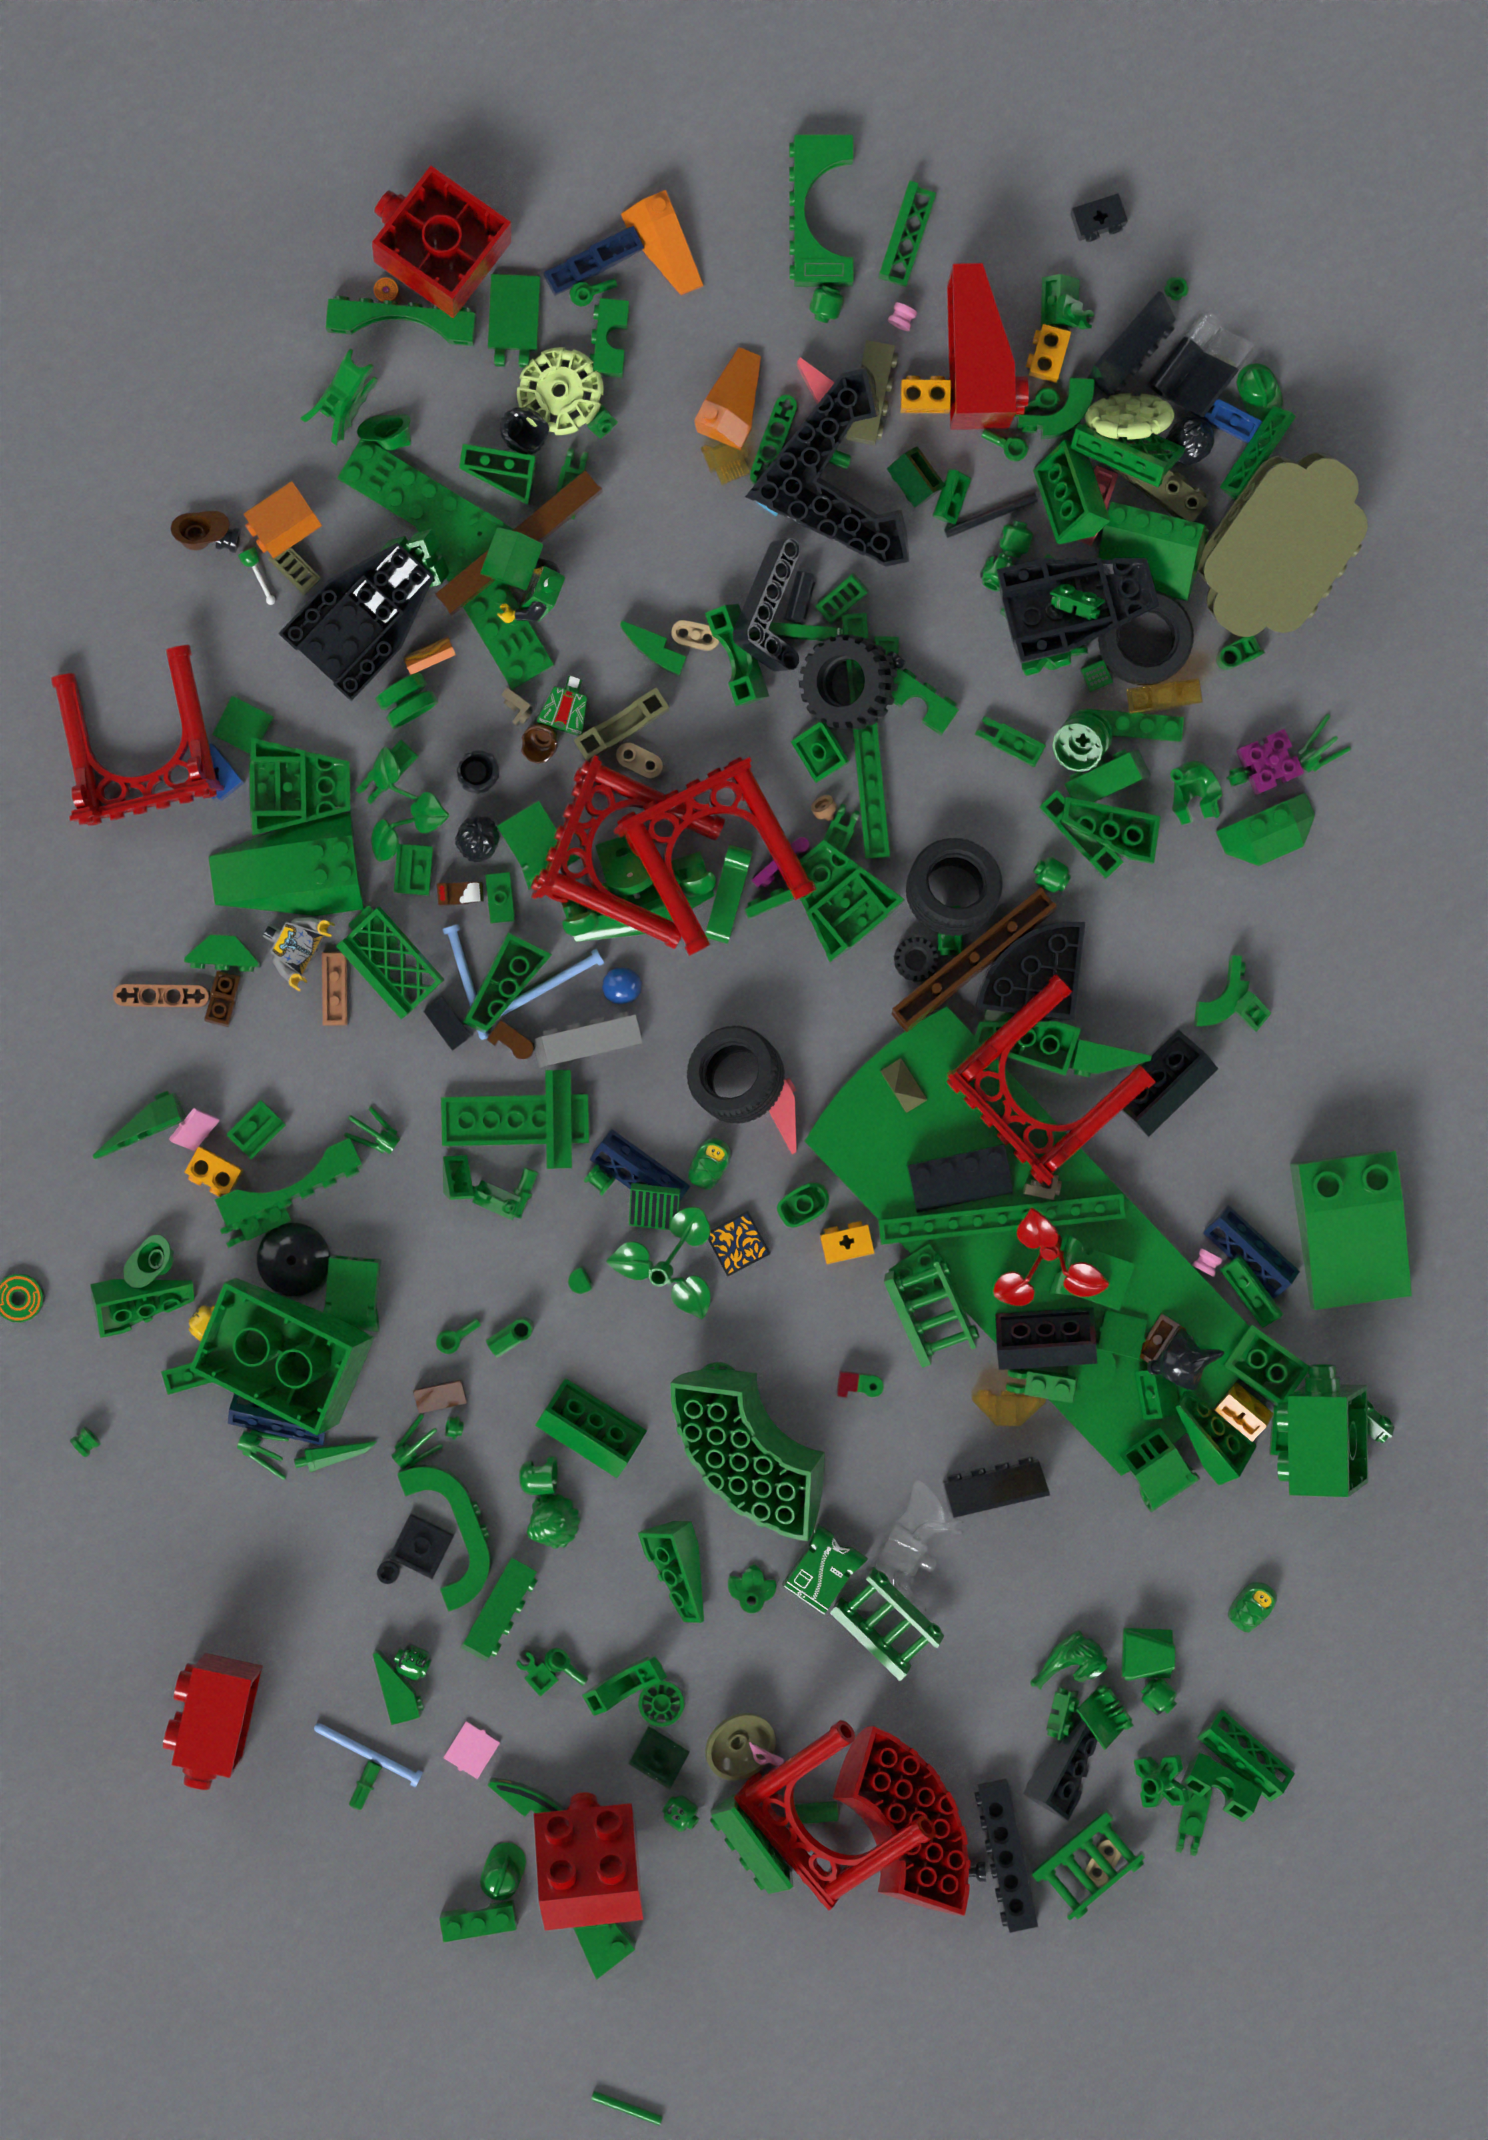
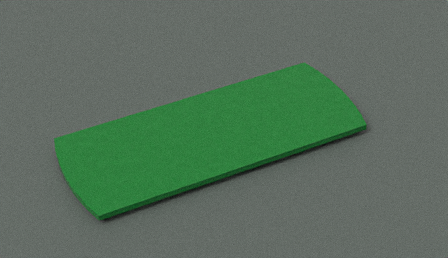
(872, 1139)

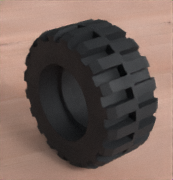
(819, 675)

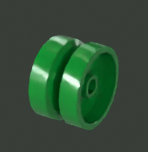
(406, 700)

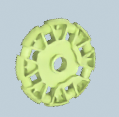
(574, 394)
(1129, 416)

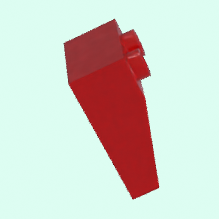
(980, 356)

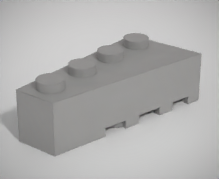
(587, 1040)

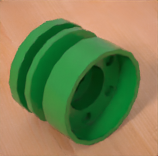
(1082, 740)

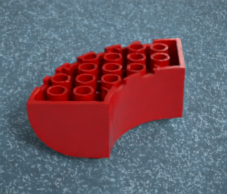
(889, 1790)

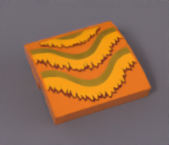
(429, 655)

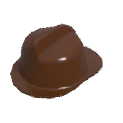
(199, 528)

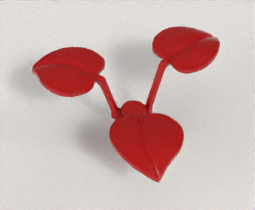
(1036, 1232)

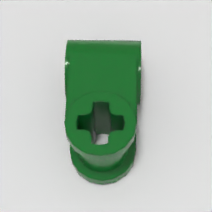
(1243, 650)

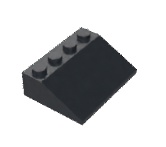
(1133, 345)
(995, 1487)

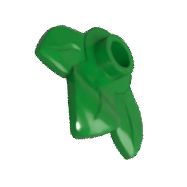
(751, 1585)

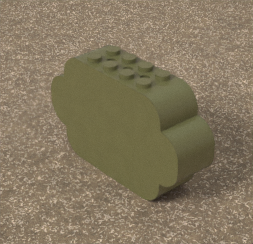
(1282, 544)

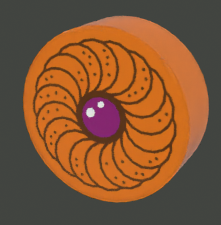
(386, 289)

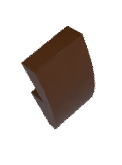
(222, 999)

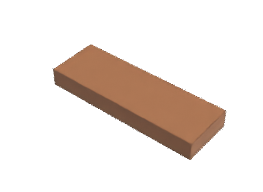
(334, 989)

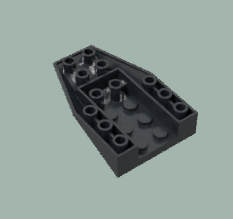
(360, 618)

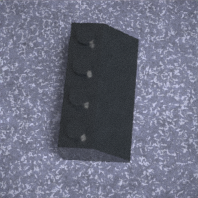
(1179, 1072)
(960, 1178)
(1046, 1338)

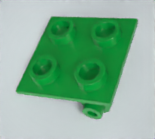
(915, 1263)
(1103, 1717)

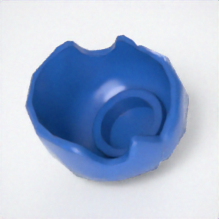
(621, 985)

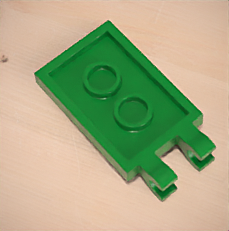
(513, 316)

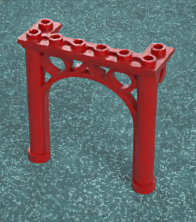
(200, 766)
(660, 870)
(563, 887)
(1080, 1130)
(756, 1800)

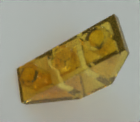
(1164, 696)
(1007, 1407)

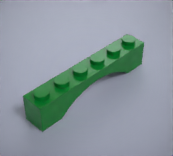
(351, 316)
(242, 1206)

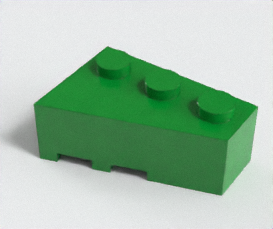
(502, 469)
(1108, 777)

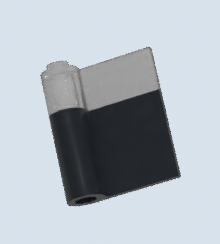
(1201, 365)

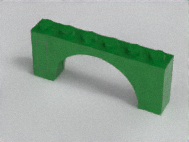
(812, 262)

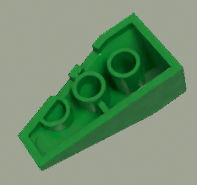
(1044, 1046)
(151, 1120)
(121, 1305)
(1217, 1443)
(676, 1556)

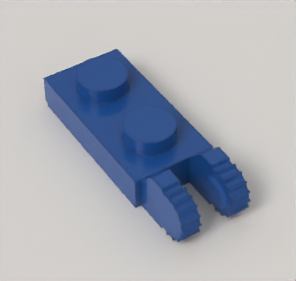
(1232, 421)

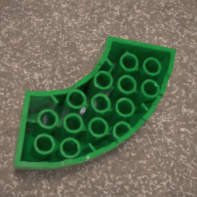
(745, 1453)

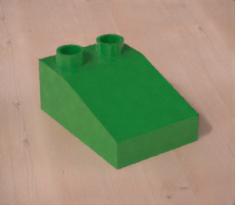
(1352, 1228)
(282, 1355)

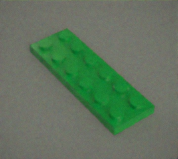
(505, 1120)

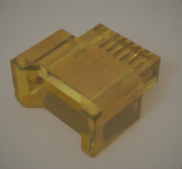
(726, 461)

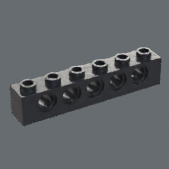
(1025, 1915)

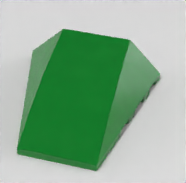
(294, 786)
(846, 900)

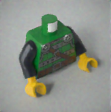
(540, 595)

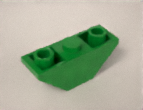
(222, 952)

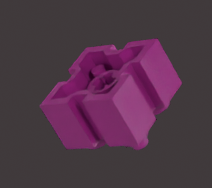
(1270, 761)

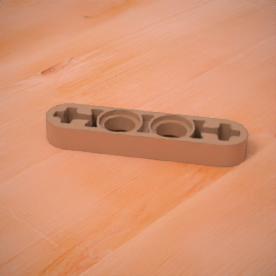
(161, 995)

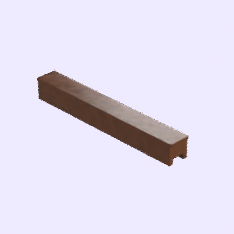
(536, 526)
(973, 960)

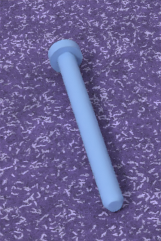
(594, 959)
(463, 967)
(369, 1754)

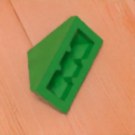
(457, 1178)

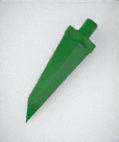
(325, 1456)

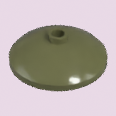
(734, 1758)

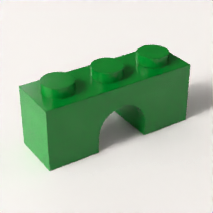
(611, 315)
(939, 710)
(1239, 1793)
(468, 1924)

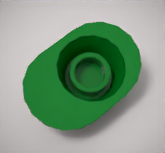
(1259, 390)
(387, 430)
(148, 1262)
(503, 1871)

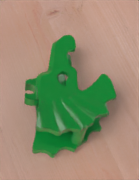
(344, 396)

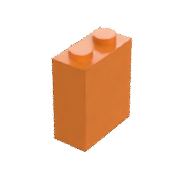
(281, 520)

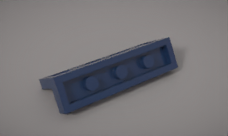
(641, 1166)
(1255, 1249)
(258, 1419)

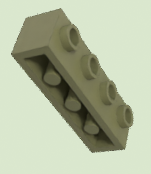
(1172, 494)

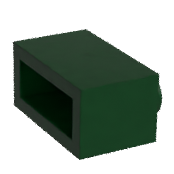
(915, 477)

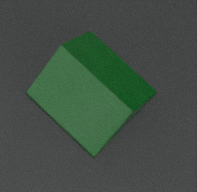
(512, 558)
(820, 751)

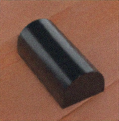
(800, 597)

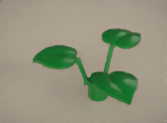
(426, 811)
(688, 1295)

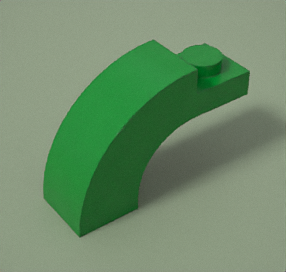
(1222, 1007)

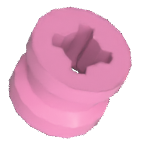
(902, 316)
(1207, 1262)

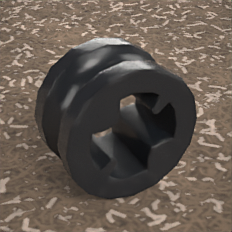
(380, 1570)

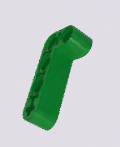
(728, 893)

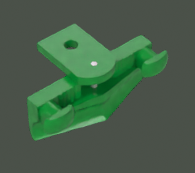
(630, 881)

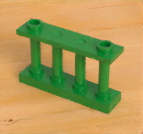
(916, 1328)
(880, 1645)
(1084, 1840)

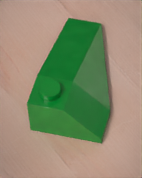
(1120, 829)

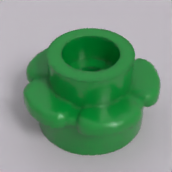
(1176, 282)
(1238, 776)
(454, 1427)

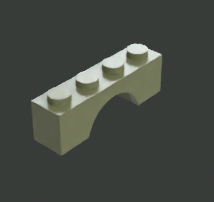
(878, 359)
(622, 725)

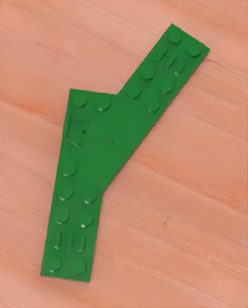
(462, 536)

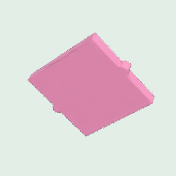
(194, 1129)
(471, 1750)

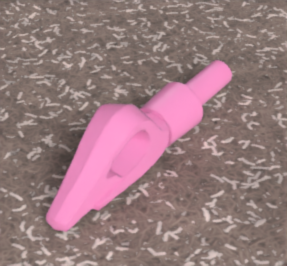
(767, 1756)

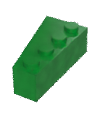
(506, 977)
(499, 1609)

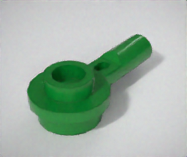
(582, 293)
(1046, 399)
(1014, 448)
(449, 1341)
(558, 1660)

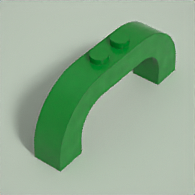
(466, 1513)

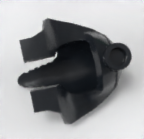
(1183, 1361)

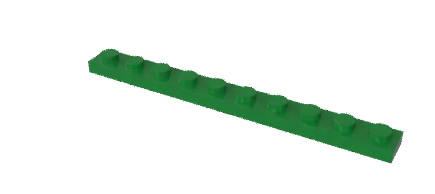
(867, 756)
(999, 1218)

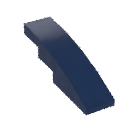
(594, 260)

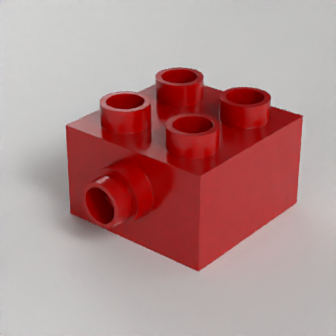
(439, 240)
(215, 1718)
(587, 1864)

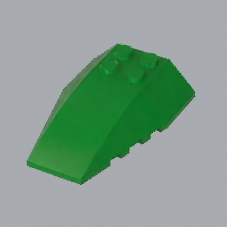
(292, 870)

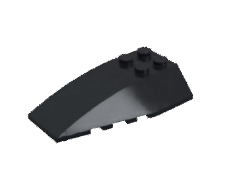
(1045, 631)

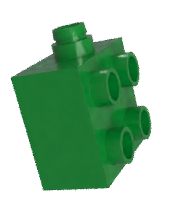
(1324, 1436)

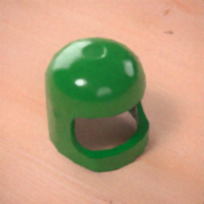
(539, 1479)

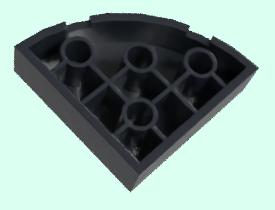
(1029, 964)

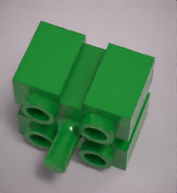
(423, 548)

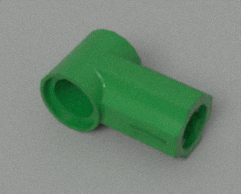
(509, 1337)

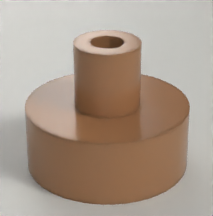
(824, 807)

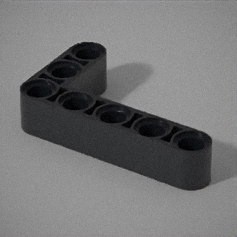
(753, 623)

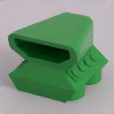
(1147, 1653)

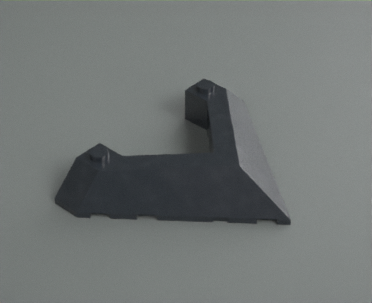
(819, 503)

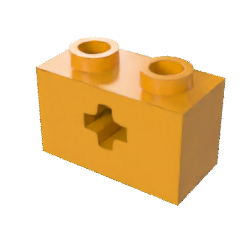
(860, 1247)

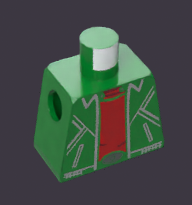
(565, 708)

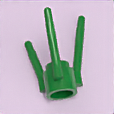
(1310, 758)
(386, 1140)
(251, 1444)
(406, 1453)

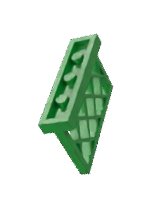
(1129, 458)
(380, 978)

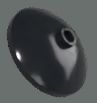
(310, 1253)

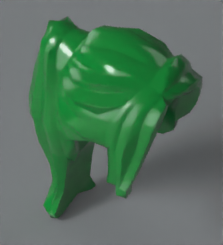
(1073, 1651)

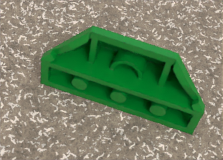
(1269, 832)

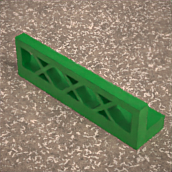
(898, 230)
(1257, 451)
(558, 1119)
(1244, 1760)

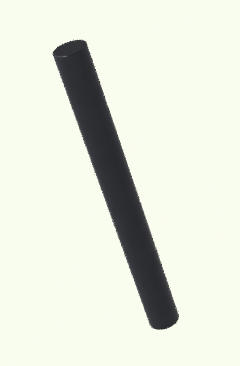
(990, 515)

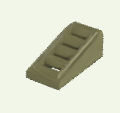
(300, 562)

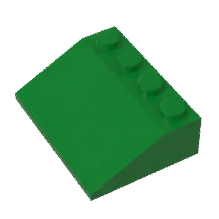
(1167, 542)
(753, 1847)

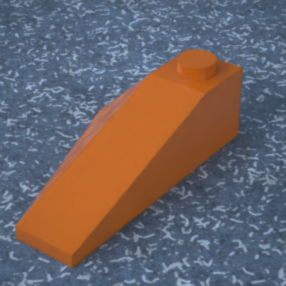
(664, 241)
(731, 402)

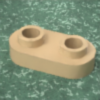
(695, 635)
(639, 760)
(1112, 1859)

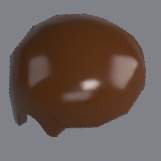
(539, 743)

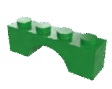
(746, 678)
(1097, 854)

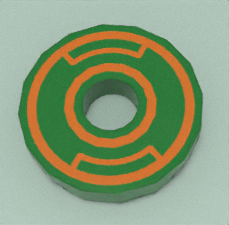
(33, 1294)

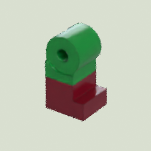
(858, 1382)

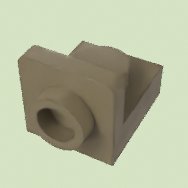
(513, 701)
(1039, 1190)

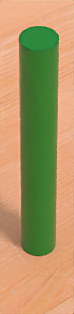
(626, 2108)

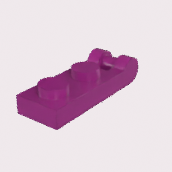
(766, 876)

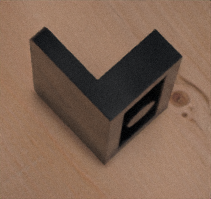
(447, 1023)

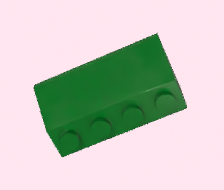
(1071, 494)
(591, 1428)

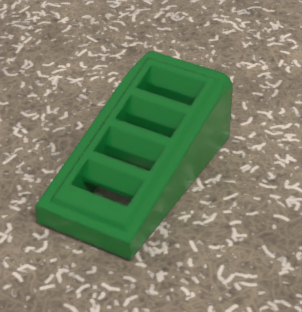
(847, 605)

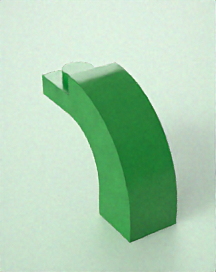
(1078, 401)
(623, 1684)

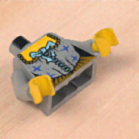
(296, 946)

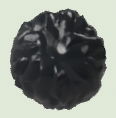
(520, 434)
(1195, 436)
(478, 771)
(477, 838)

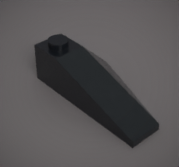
(1059, 1777)

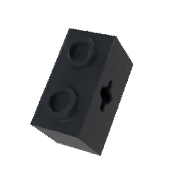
(1108, 208)

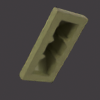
(903, 1085)

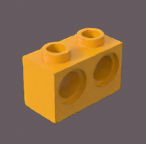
(1053, 355)
(925, 402)
(215, 1166)
(1244, 1412)

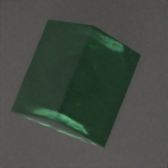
(658, 1757)

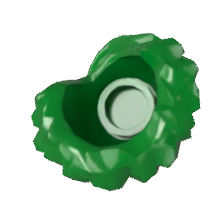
(553, 1521)

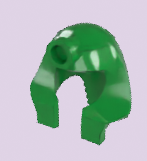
(1193, 780)

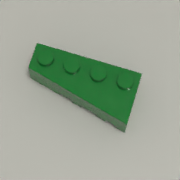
(604, 1946)

